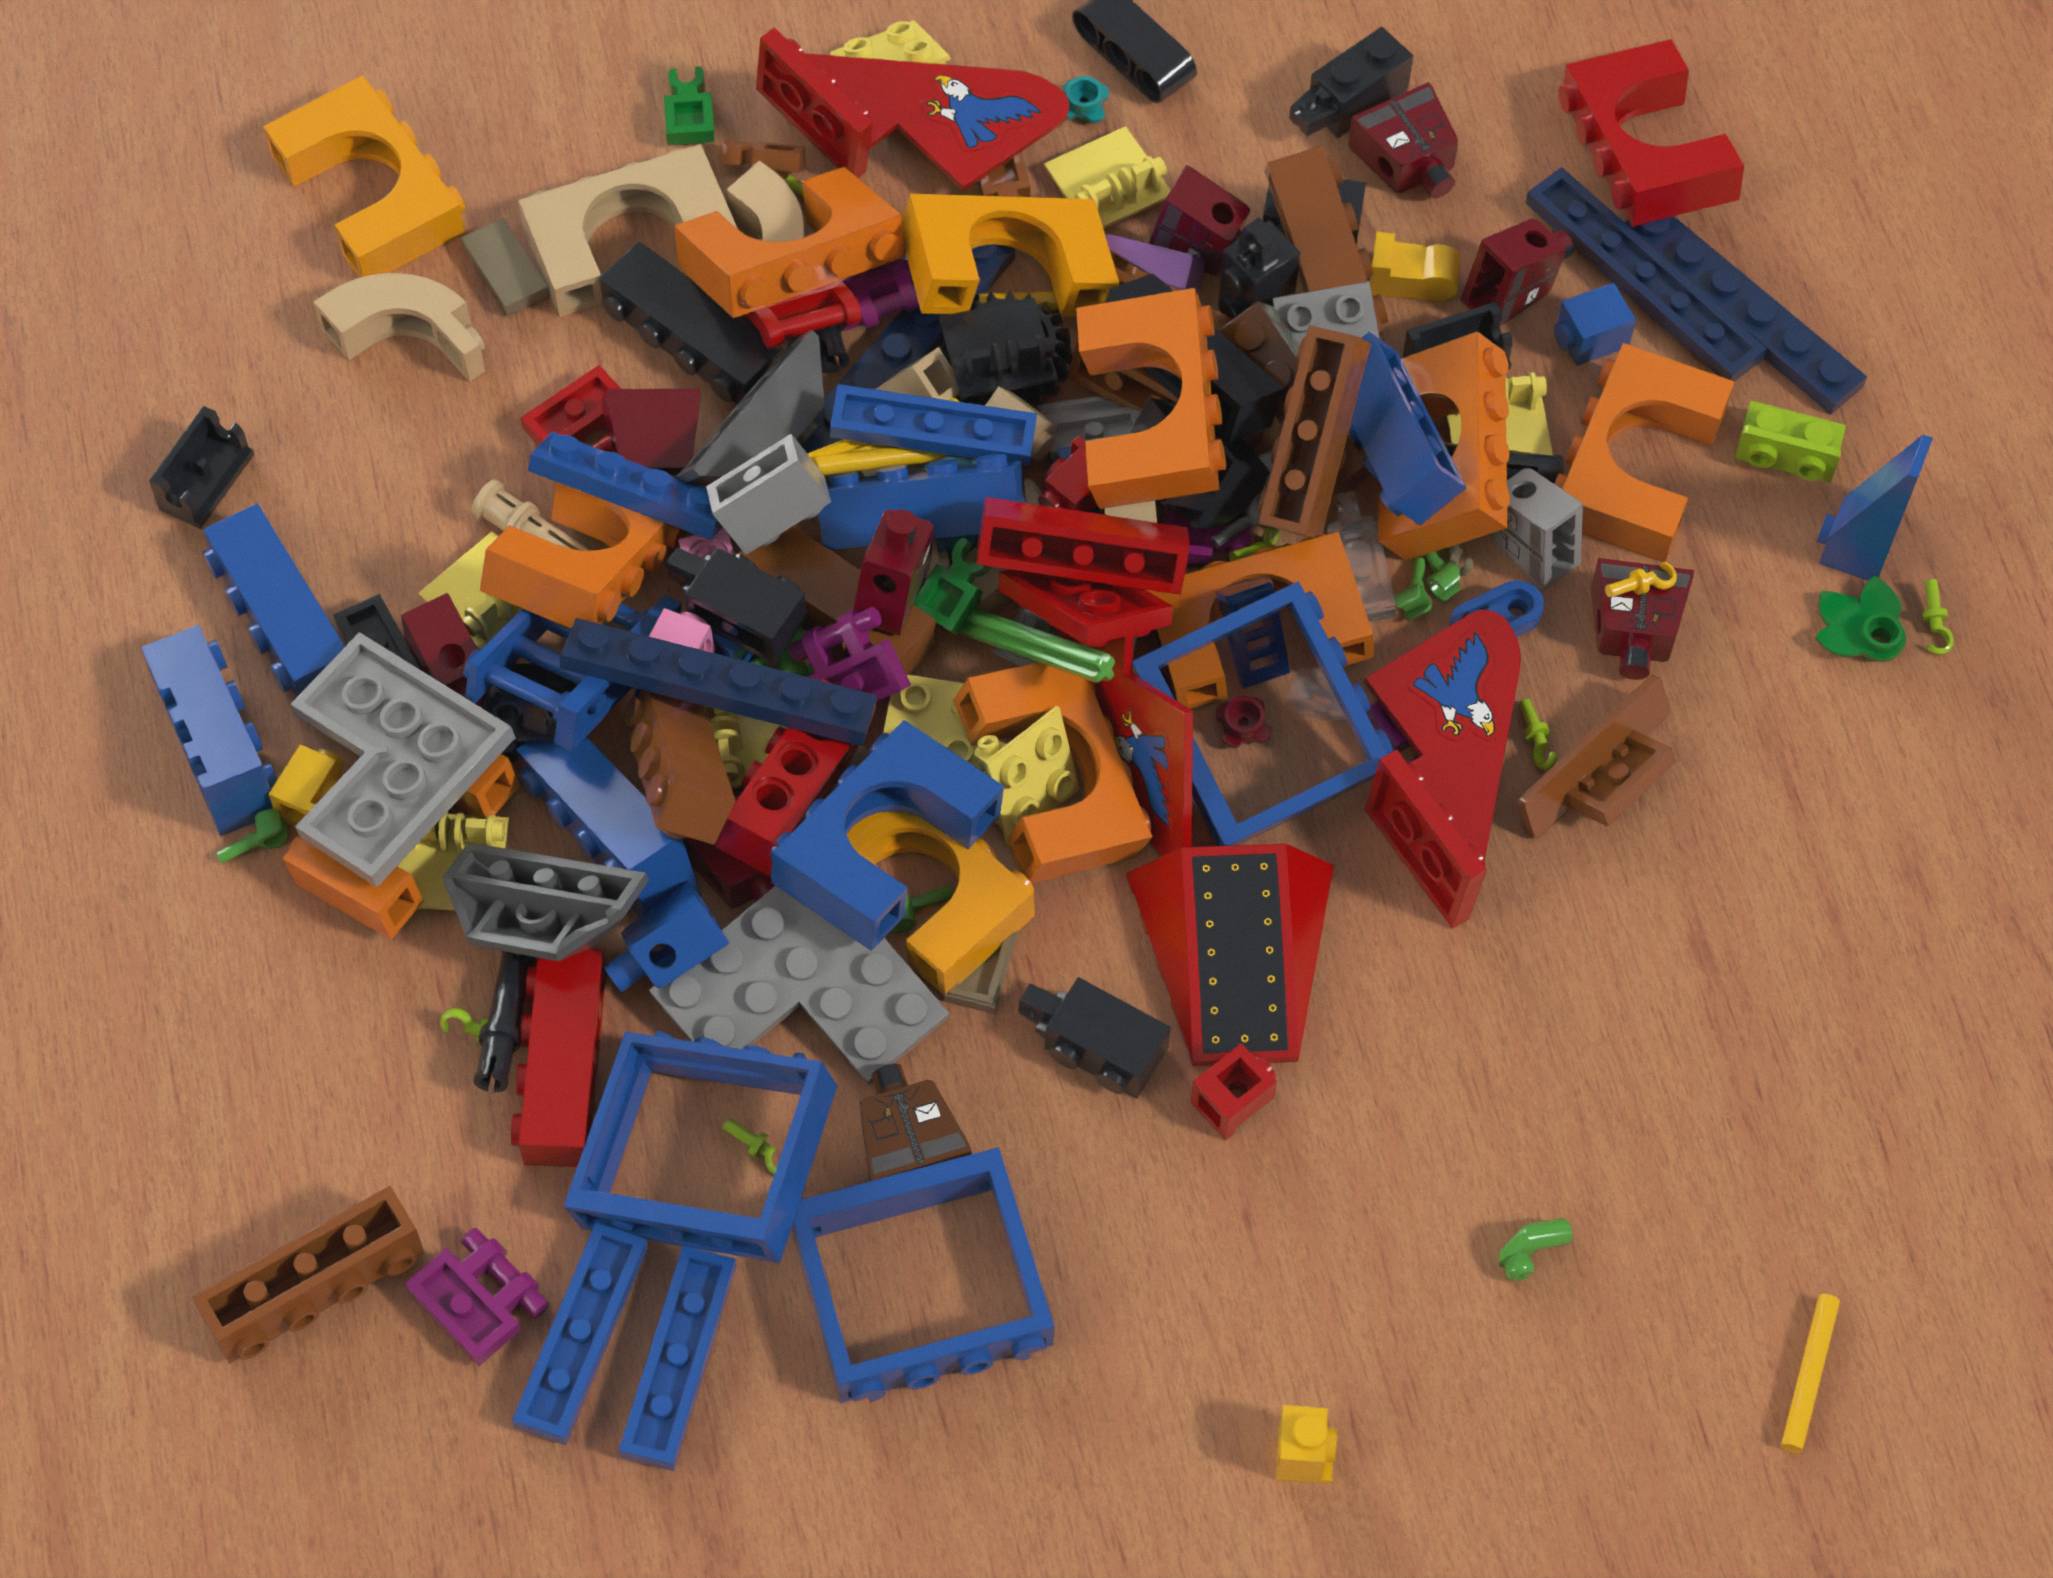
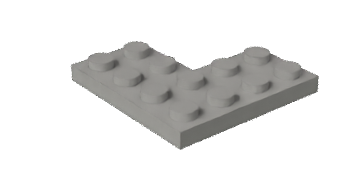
(415, 751)
(794, 958)

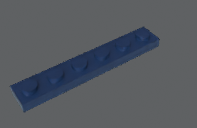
(1646, 276)
(1789, 342)
(718, 681)

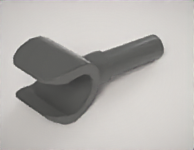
(1250, 519)

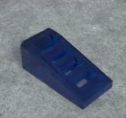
(1229, 602)

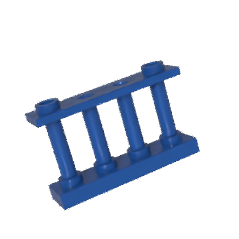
(576, 711)

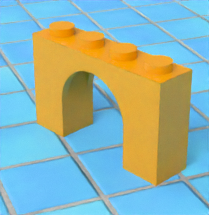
(360, 125)
(1056, 232)
(979, 915)

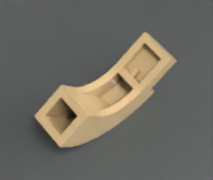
(765, 206)
(401, 305)

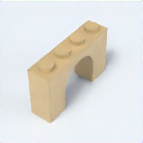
(565, 218)

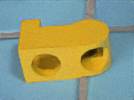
(1414, 270)

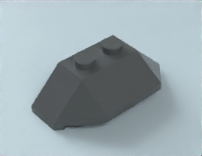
(775, 407)
(537, 901)

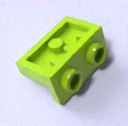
(1790, 442)

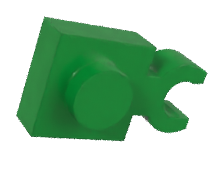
(688, 110)
(950, 593)

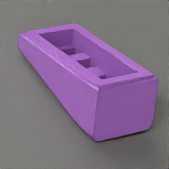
(1170, 266)

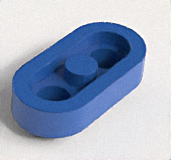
(1501, 599)

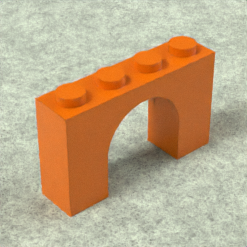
(746, 274)
(1468, 380)
(1639, 392)
(1180, 451)
(1319, 567)
(572, 582)
(1108, 820)
(397, 897)

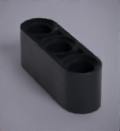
(1135, 46)

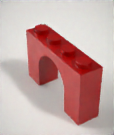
(1643, 177)

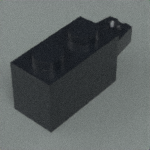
(1353, 83)
(1257, 268)
(740, 600)
(1098, 1034)

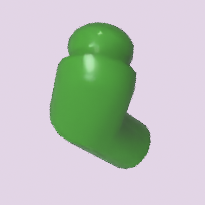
(1527, 1241)

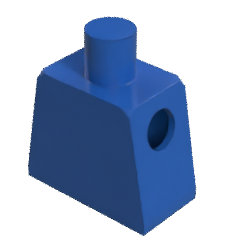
(678, 922)

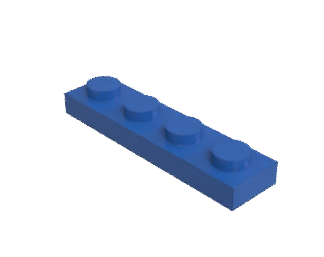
(931, 424)
(625, 483)
(580, 1333)
(677, 1358)

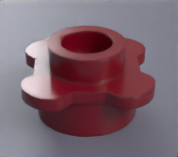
(1239, 709)

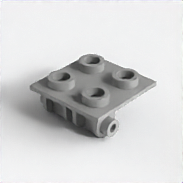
(1338, 309)

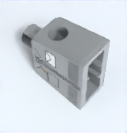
(1541, 528)

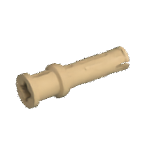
(505, 510)

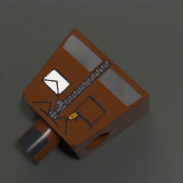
(907, 1125)

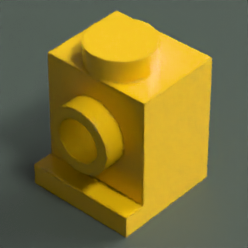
(305, 782)
(1305, 1445)

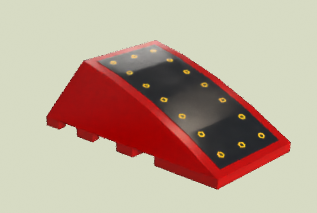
(1236, 943)

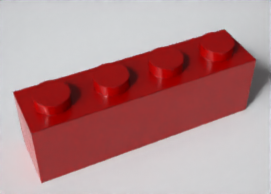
(1083, 545)
(561, 1059)

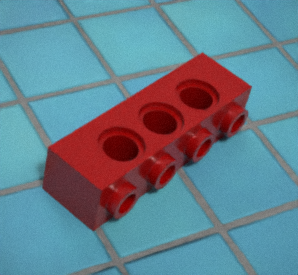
(781, 791)

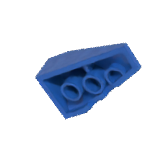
(1871, 515)

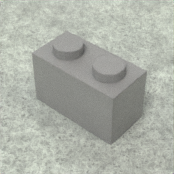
(768, 494)

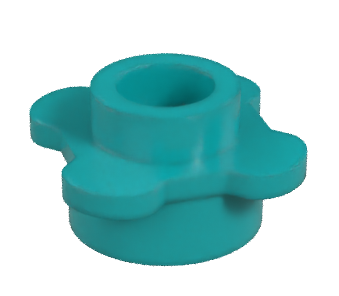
(1089, 90)

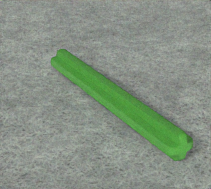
(1039, 646)

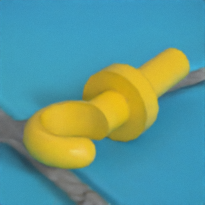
(1640, 581)

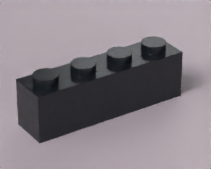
(686, 323)
(1243, 388)

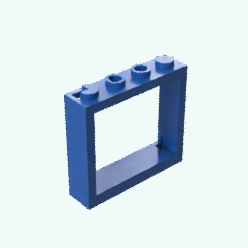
(1349, 697)
(901, 1195)
(680, 1225)

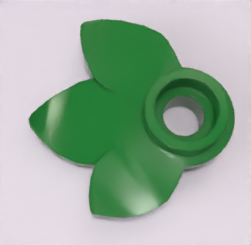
(1855, 621)

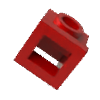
(1068, 481)
(1234, 1071)

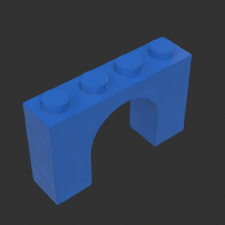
(901, 774)

